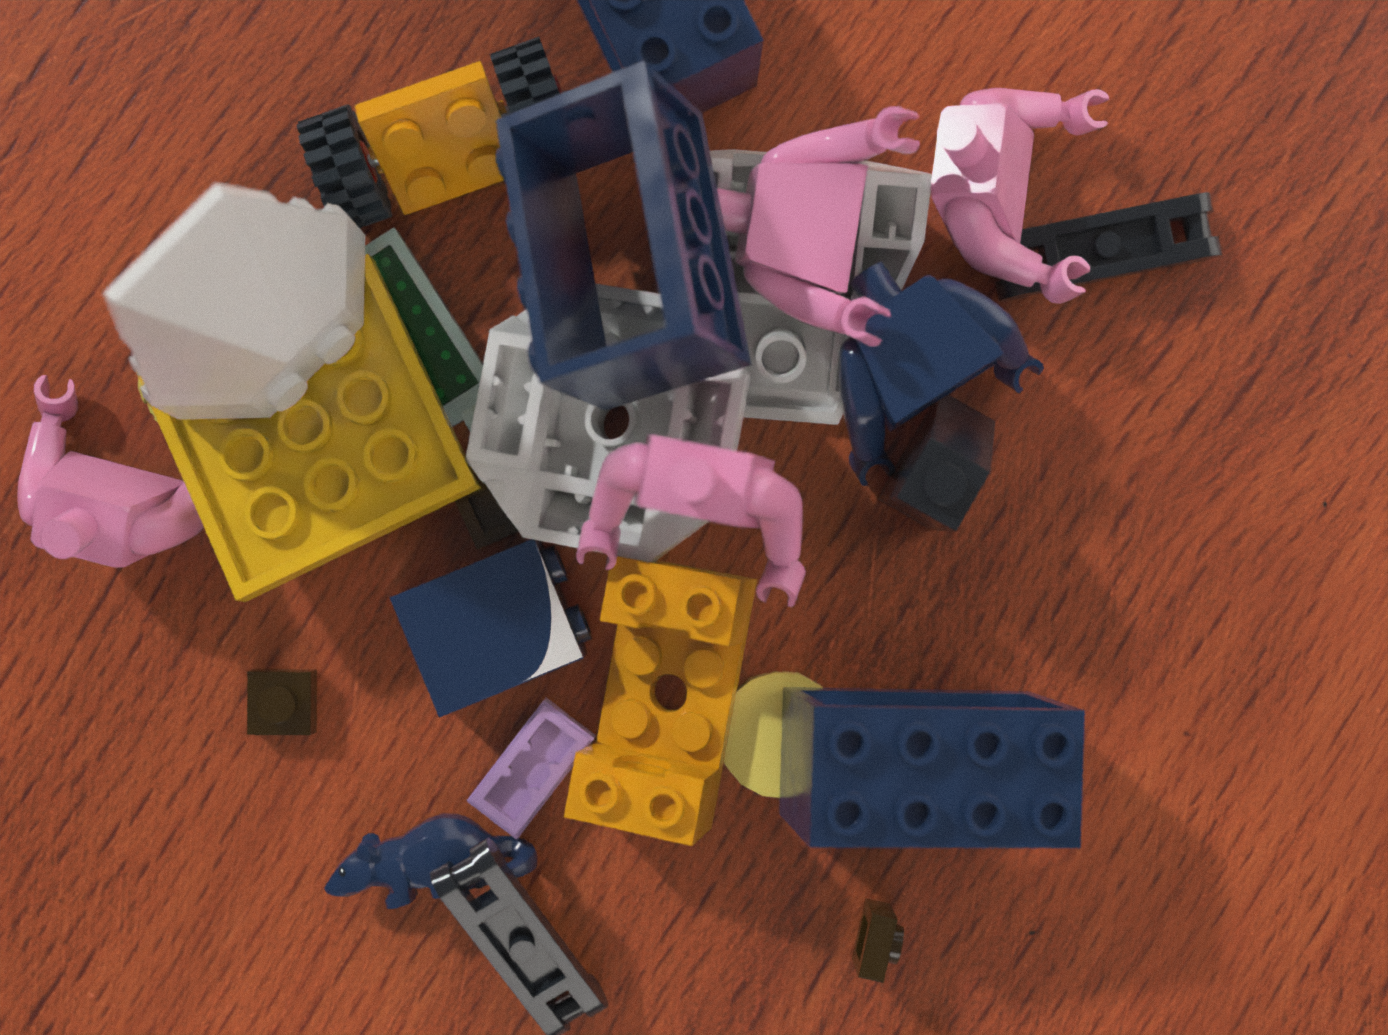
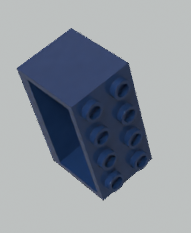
(697, 46)
(685, 225)
(931, 768)

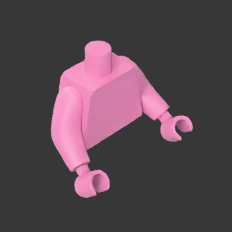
(985, 175)
(804, 219)
(702, 485)
(95, 505)

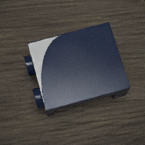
(492, 625)

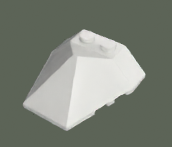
(241, 304)

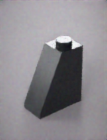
(942, 466)

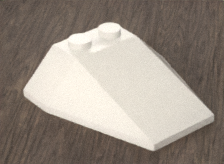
(797, 363)

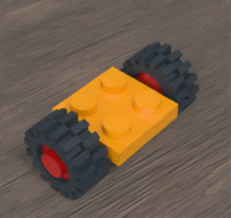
(425, 138)

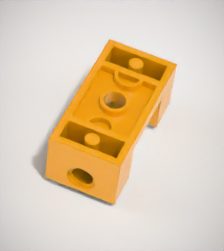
(650, 764)

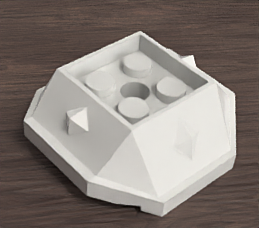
(547, 448)

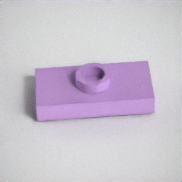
(530, 768)

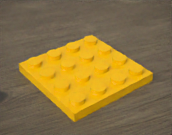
(331, 470)

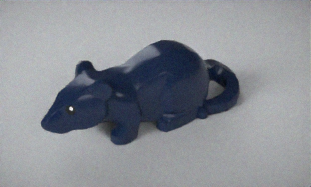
(407, 860)

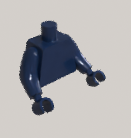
(928, 349)

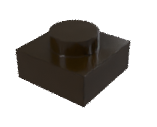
(484, 517)
(281, 701)
(877, 941)

